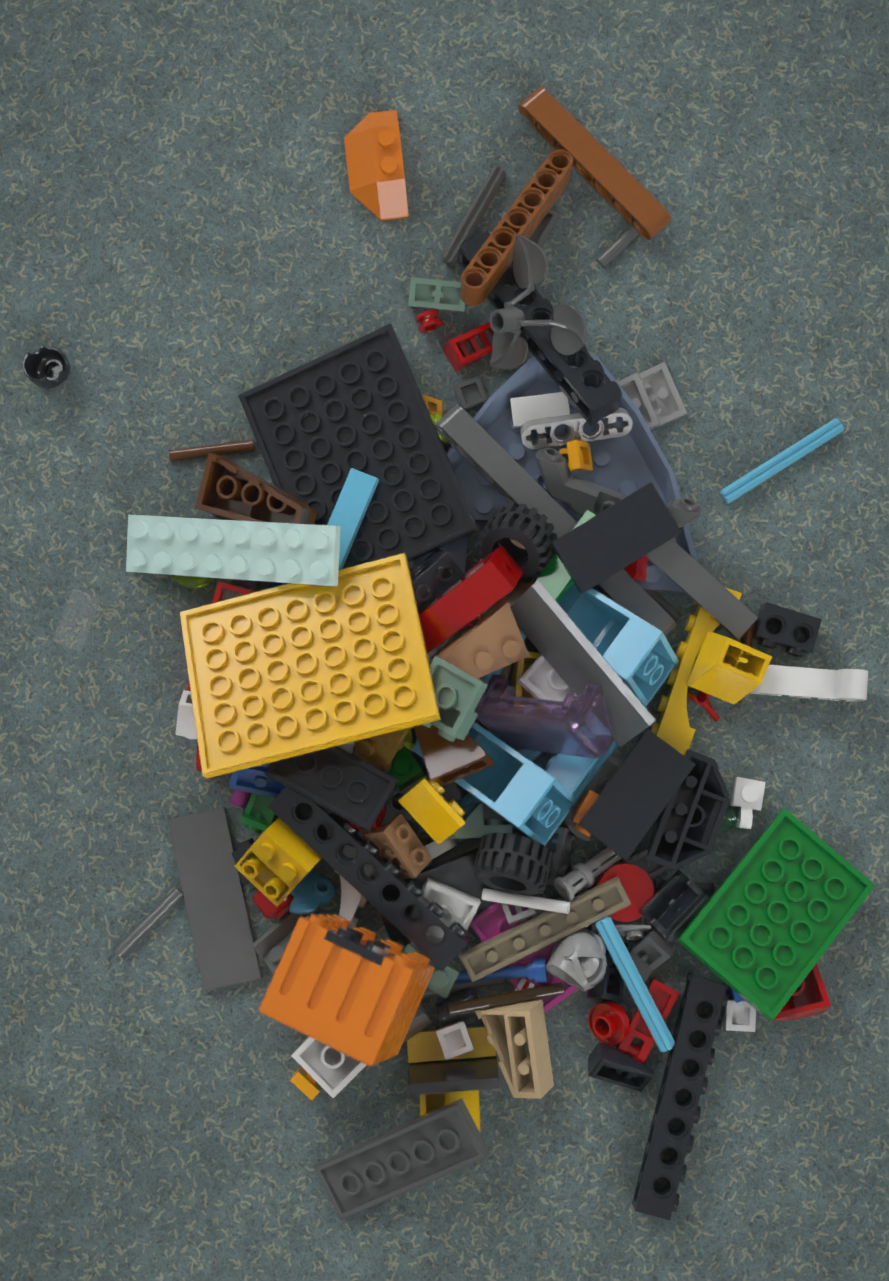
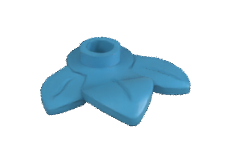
(307, 895)

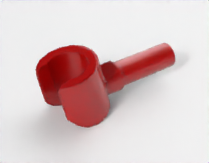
(702, 699)

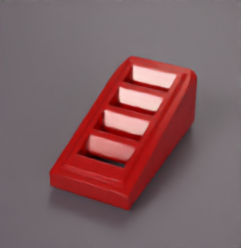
(456, 346)

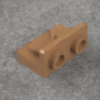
(400, 845)

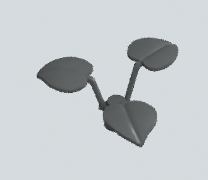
(568, 328)

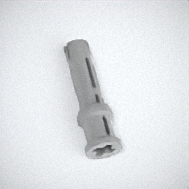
(584, 874)

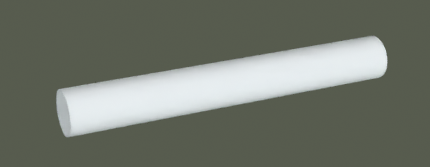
(526, 901)

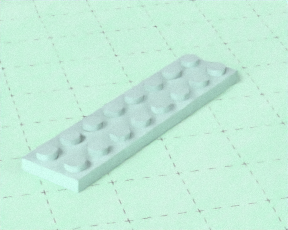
(234, 549)

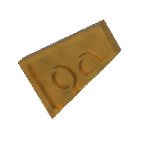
(381, 748)

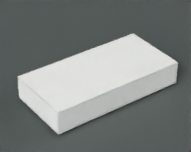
(538, 407)

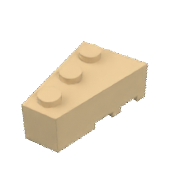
(521, 1045)

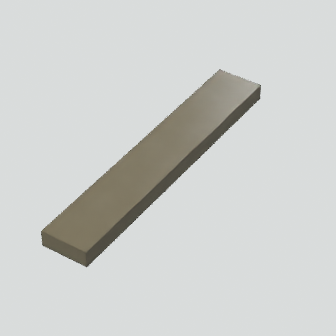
(544, 929)

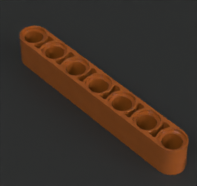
(595, 163)
(520, 219)

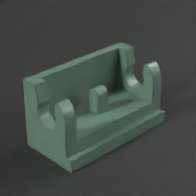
(435, 294)

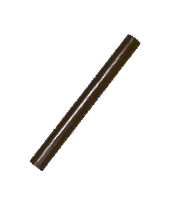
(505, 999)

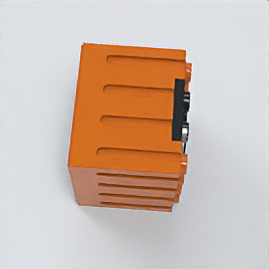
(347, 988)

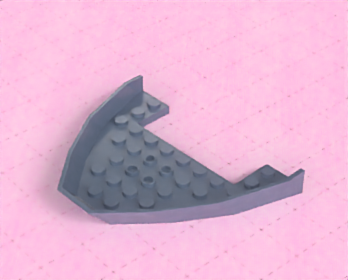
(617, 462)

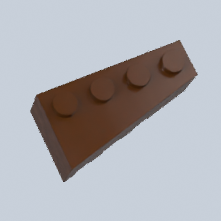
(244, 496)

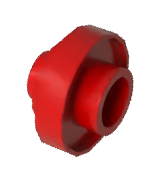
(609, 1022)

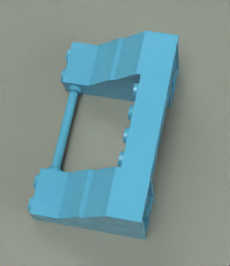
(541, 799)

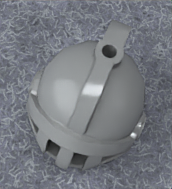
(579, 959)

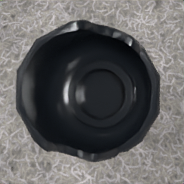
(37, 364)

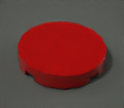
(636, 885)

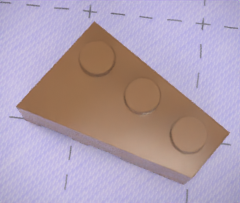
(486, 644)

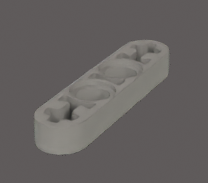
(576, 423)

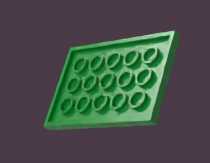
(776, 914)

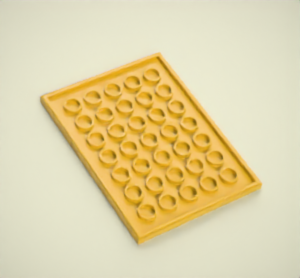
(307, 667)

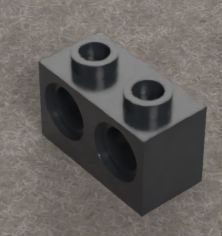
(786, 622)

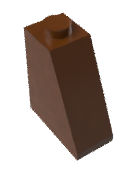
(450, 760)

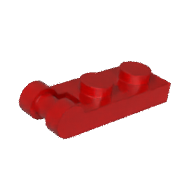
(664, 999)

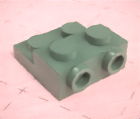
(456, 699)

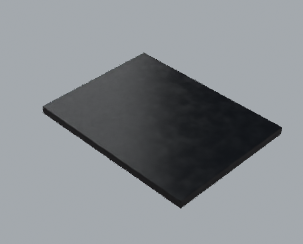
(367, 415)

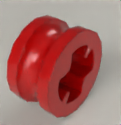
(428, 320)

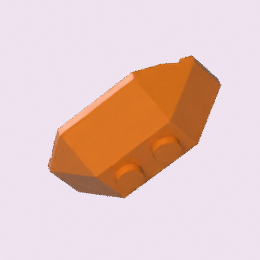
(377, 165)

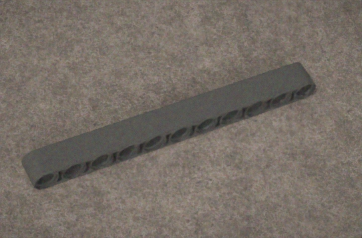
(521, 488)

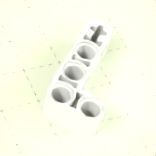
(816, 683)

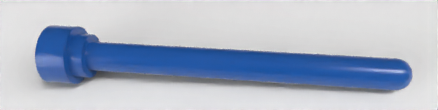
(534, 970)

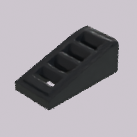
(611, 988)
(608, 1065)

